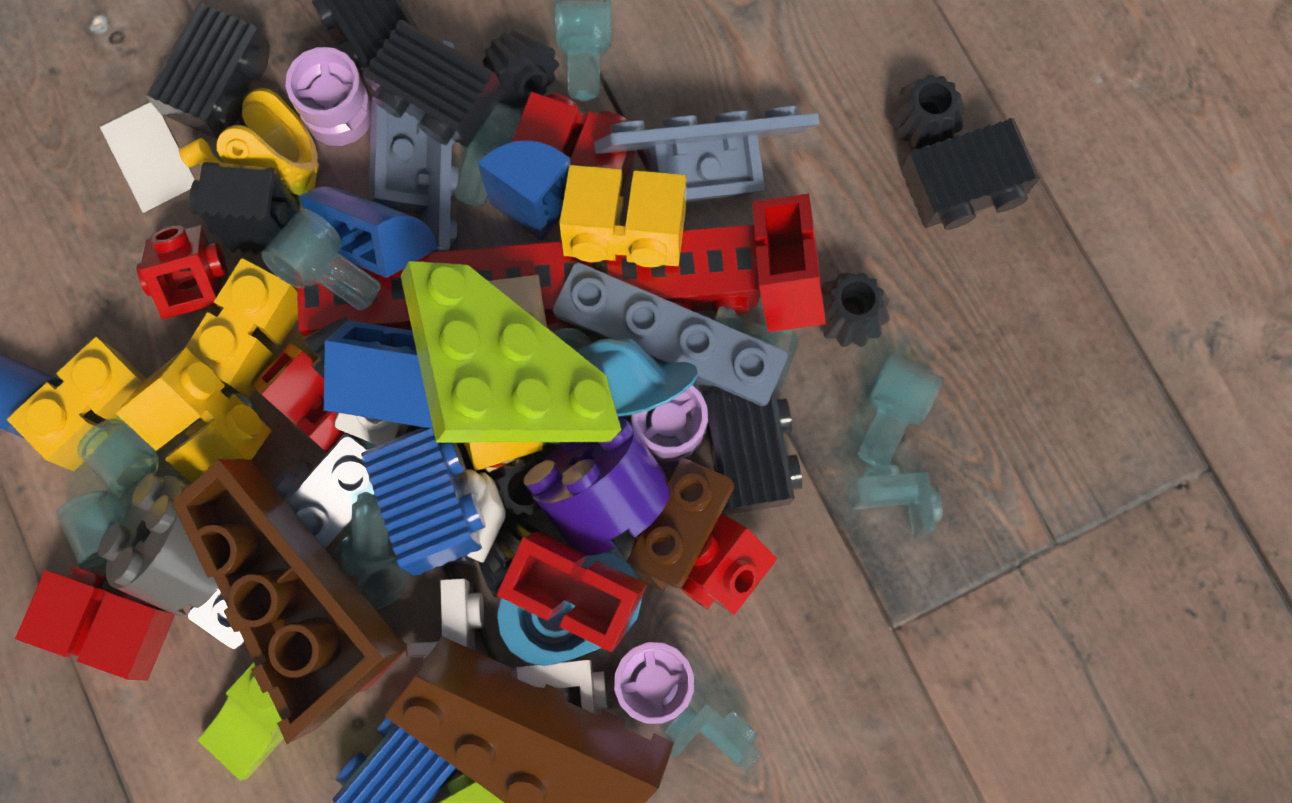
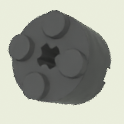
(152, 551)

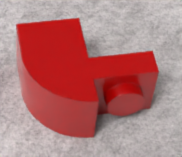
(299, 394)

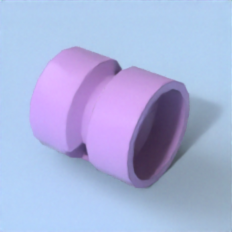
(329, 96)
(673, 428)
(654, 683)

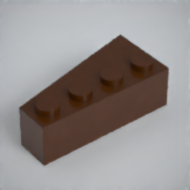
(285, 595)
(522, 737)

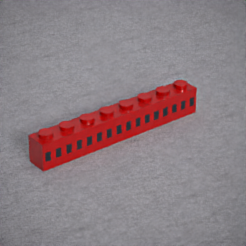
(713, 271)

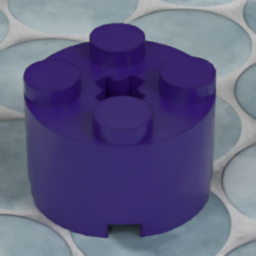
(600, 489)

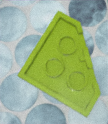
(497, 368)

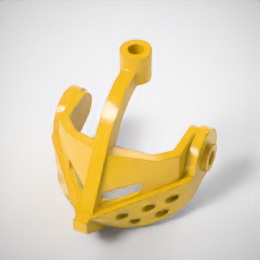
(272, 140)

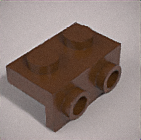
(676, 537)

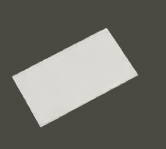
(148, 156)

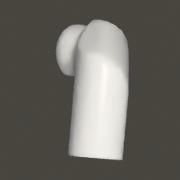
(491, 505)

